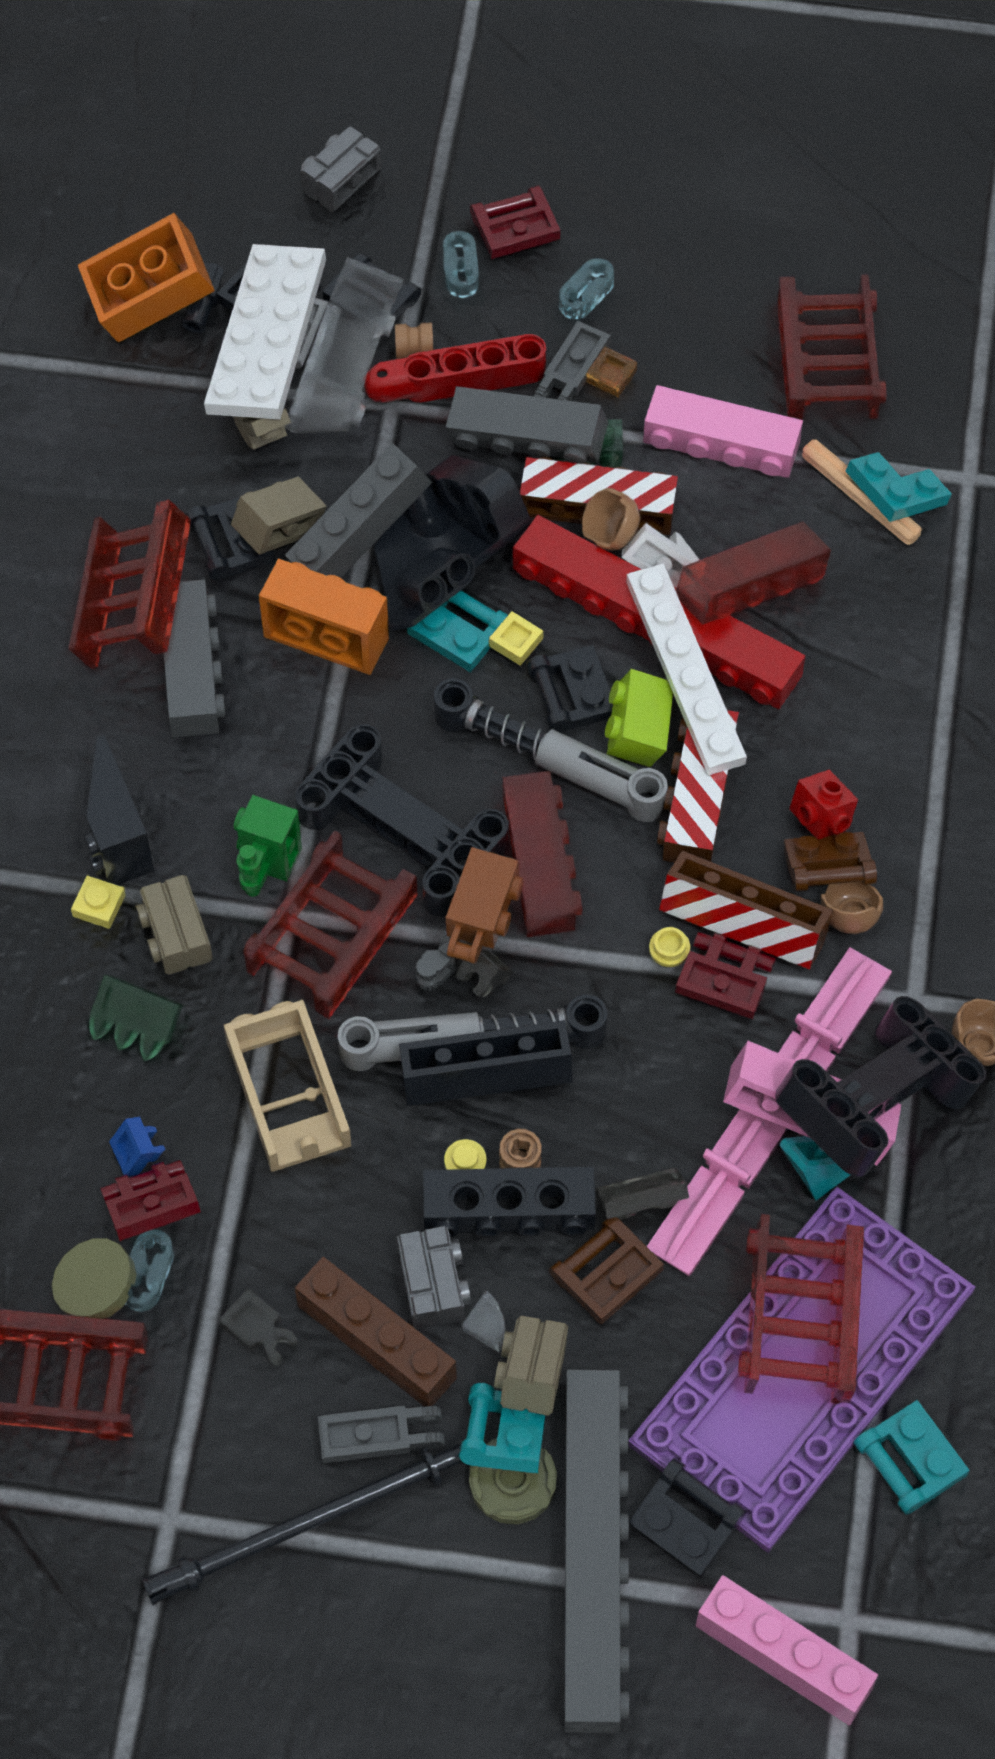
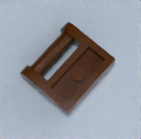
(829, 860)
(615, 1278)

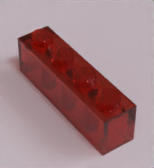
(752, 573)
(538, 844)

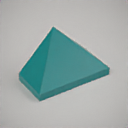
(813, 1165)

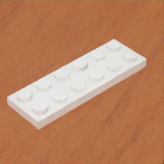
(265, 332)

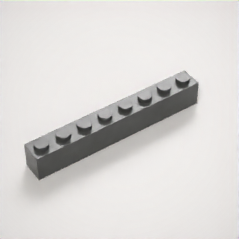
(593, 1552)

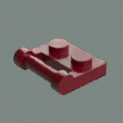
(518, 229)

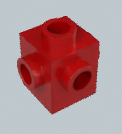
(823, 804)

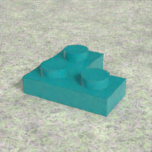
(893, 494)

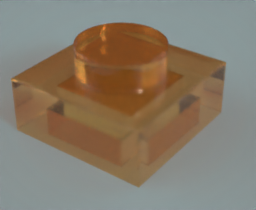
(611, 371)

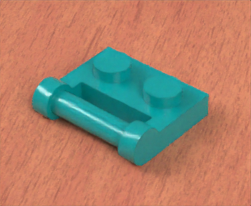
(455, 636)
(518, 1434)
(921, 1448)

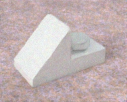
(652, 548)

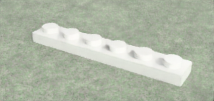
(686, 669)

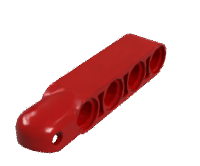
(477, 366)

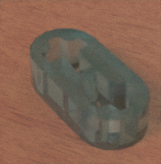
(453, 264)
(581, 284)
(156, 1273)

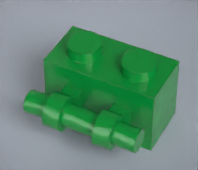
(267, 843)

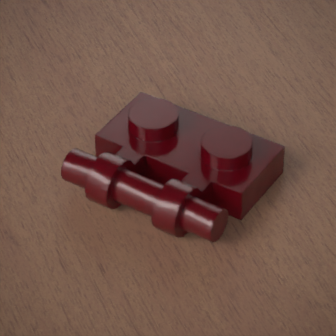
(721, 983)
(150, 1199)

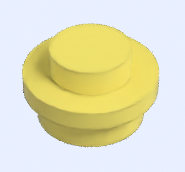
(669, 947)
(465, 1155)

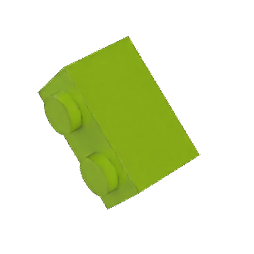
(639, 718)

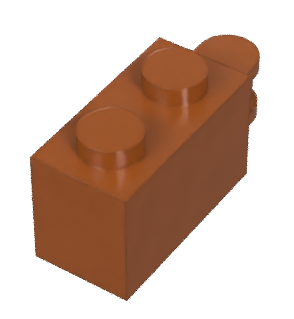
(482, 903)

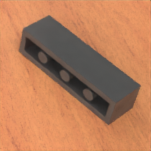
(527, 425)
(361, 514)
(190, 664)

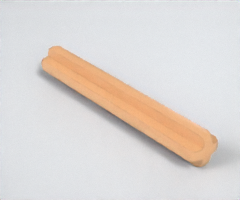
(834, 470)

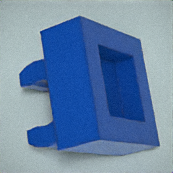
(134, 1146)

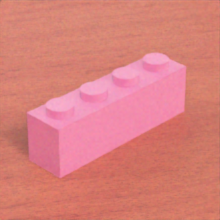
(722, 431)
(753, 1087)
(786, 1650)

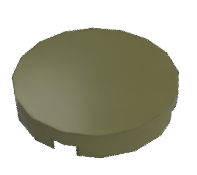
(93, 1279)
(513, 1495)

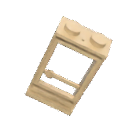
(307, 1137)

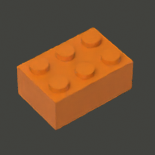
(146, 277)
(324, 616)

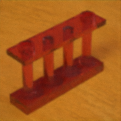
(799, 363)
(153, 600)
(351, 956)
(842, 1292)
(78, 1337)

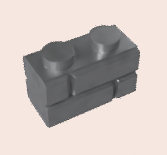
(340, 168)
(432, 1277)

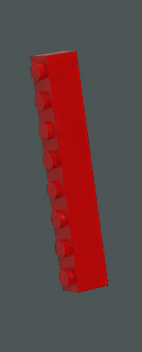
(598, 582)

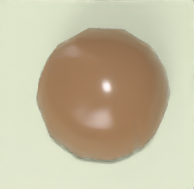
(610, 519)
(853, 905)
(976, 1029)

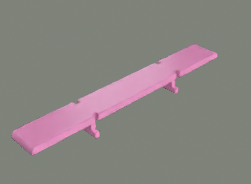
(751, 1139)

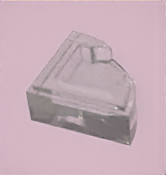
(486, 1322)

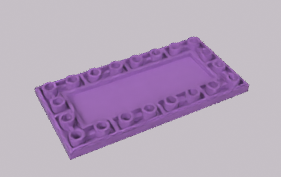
(788, 1436)

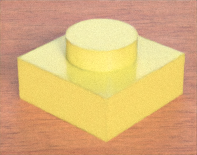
(516, 638)
(98, 902)

